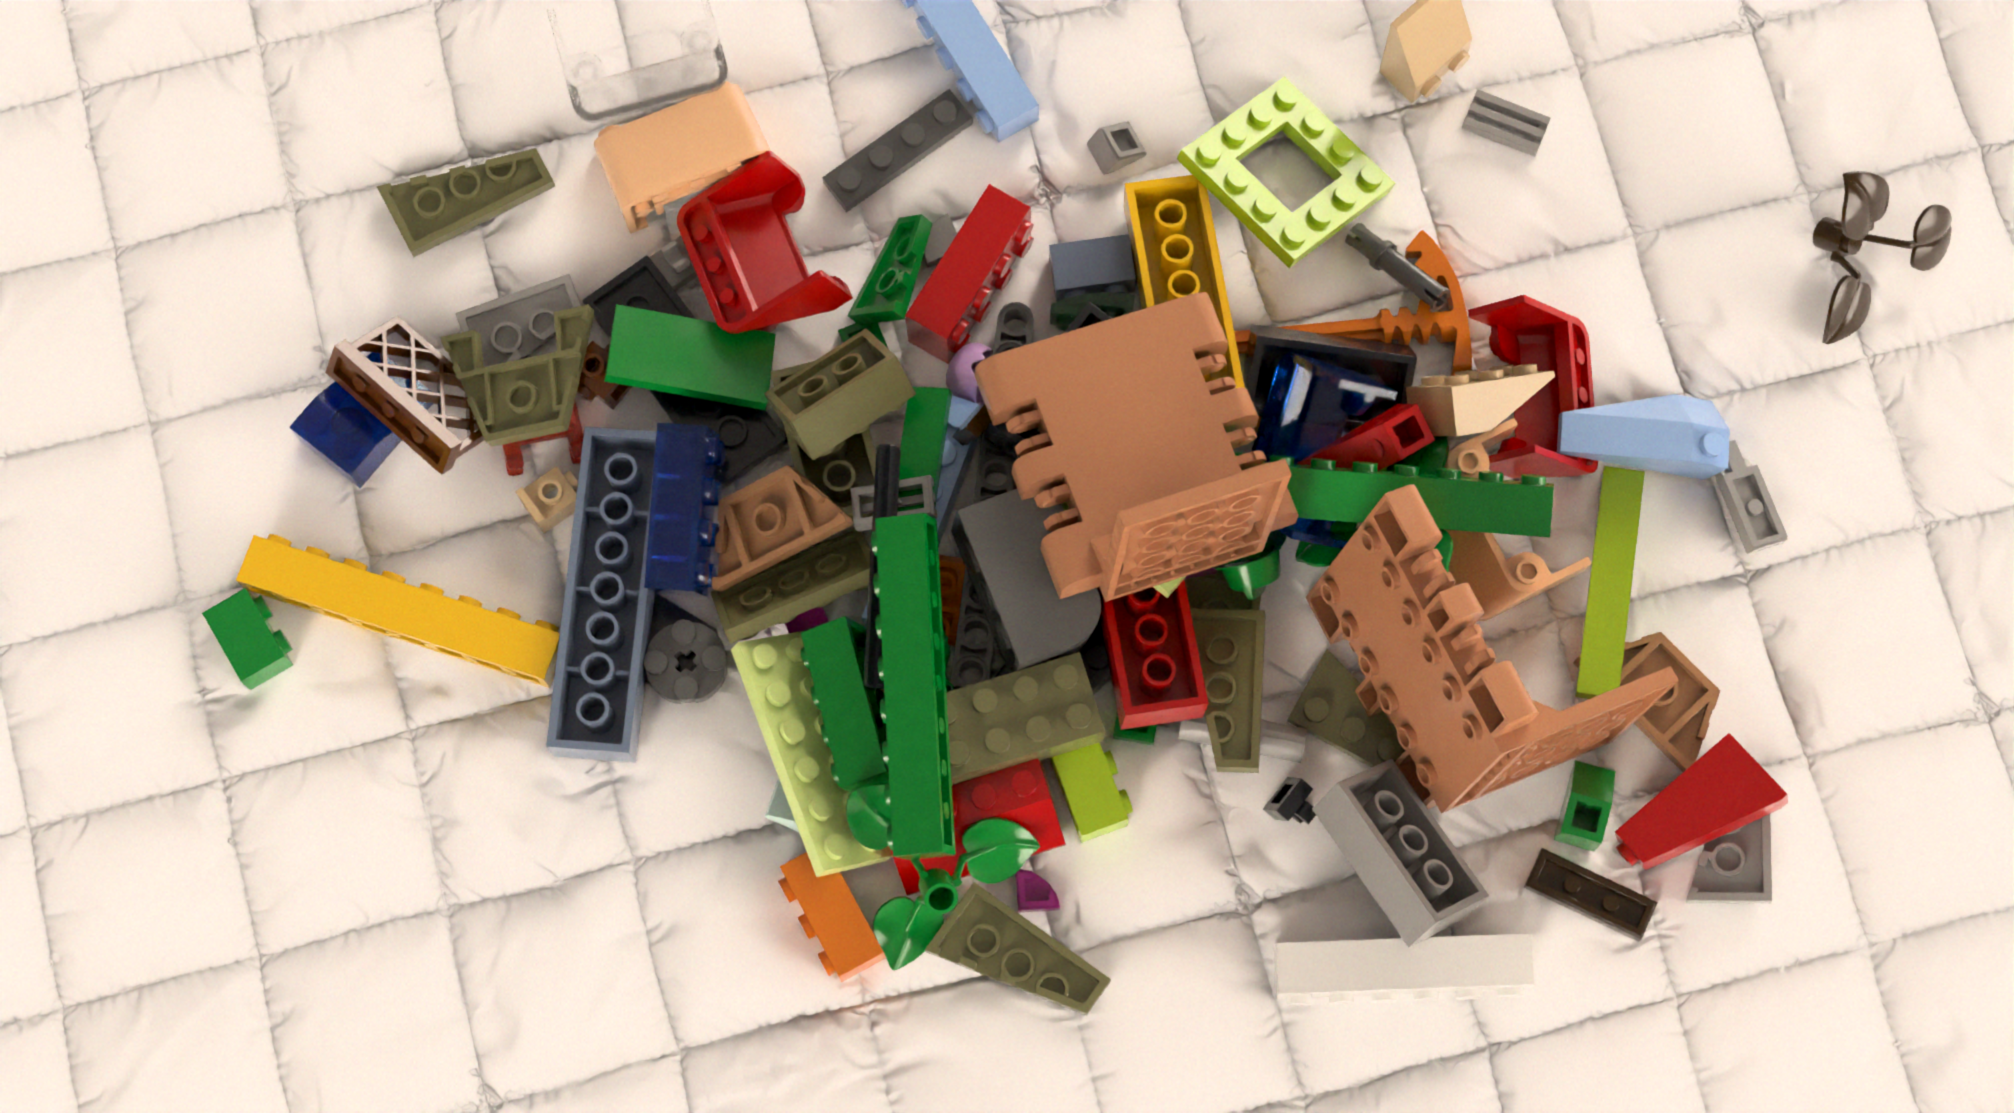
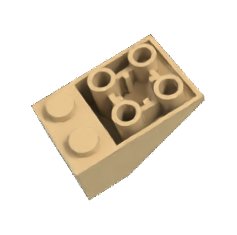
(1475, 398)

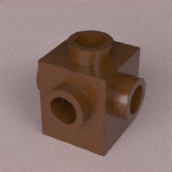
(593, 377)

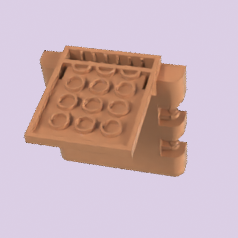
(1137, 449)
(1430, 671)

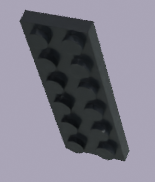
(747, 432)

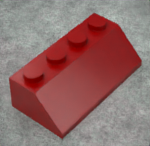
(1010, 794)

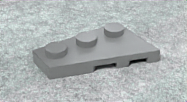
(519, 321)

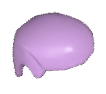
(961, 371)

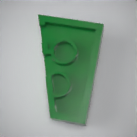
(894, 274)

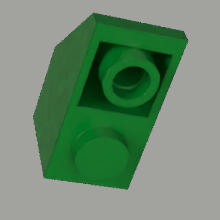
(1586, 806)

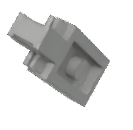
(1750, 503)

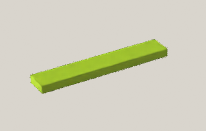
(1610, 582)

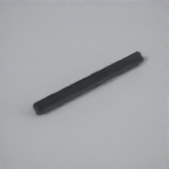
(884, 505)

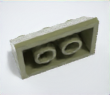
(840, 394)

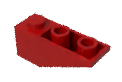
(1380, 440)

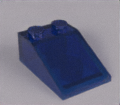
(348, 433)

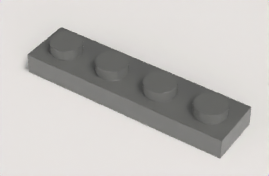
(897, 150)

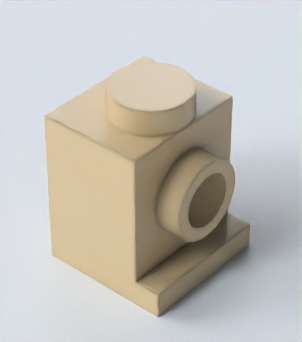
(552, 511)

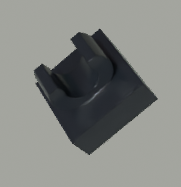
(1291, 802)

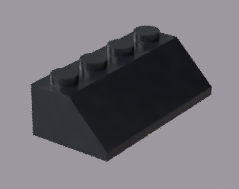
(1382, 361)

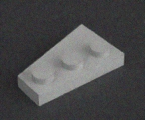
(1735, 867)

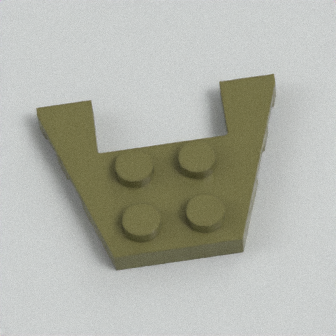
(527, 394)

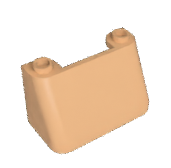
(678, 151)

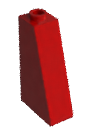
(1703, 803)

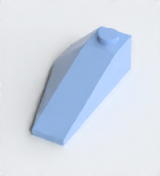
(1654, 434)

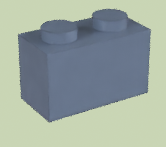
(1092, 266)

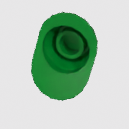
(1256, 570)

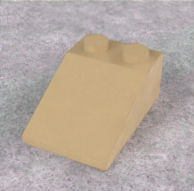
(1425, 46)

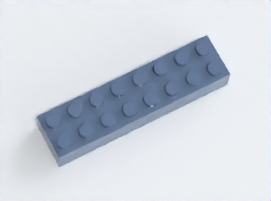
(605, 602)

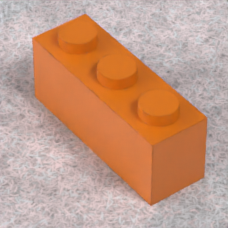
(832, 917)

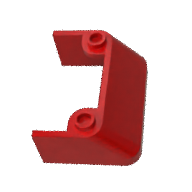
(1558, 342)

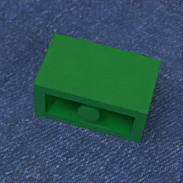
(248, 638)

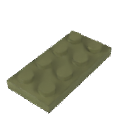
(794, 586)

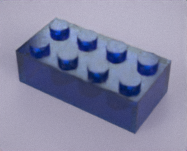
(683, 509)

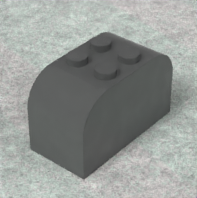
(1009, 574)

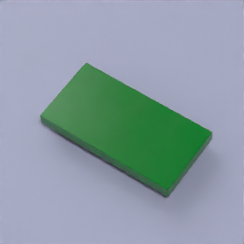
(689, 357)

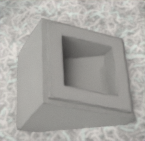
(1115, 147)

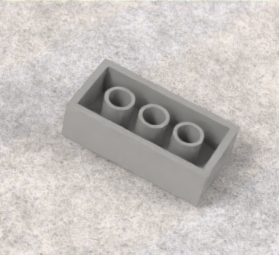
(1400, 852)

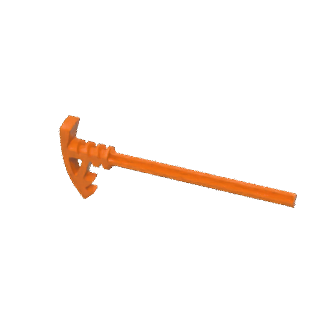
(1444, 325)

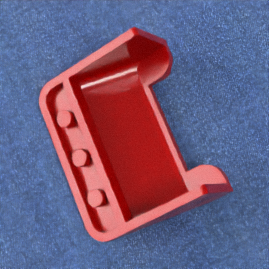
(749, 253)

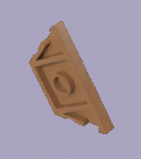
(771, 524)
(1683, 713)

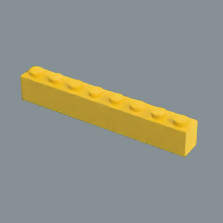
(401, 610)

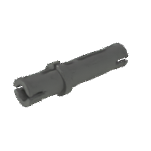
(1385, 257)

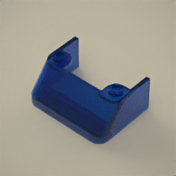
(1307, 413)

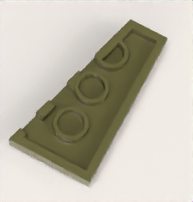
(453, 202)

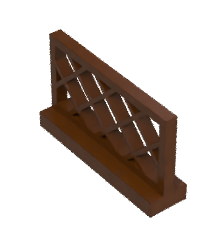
(397, 405)

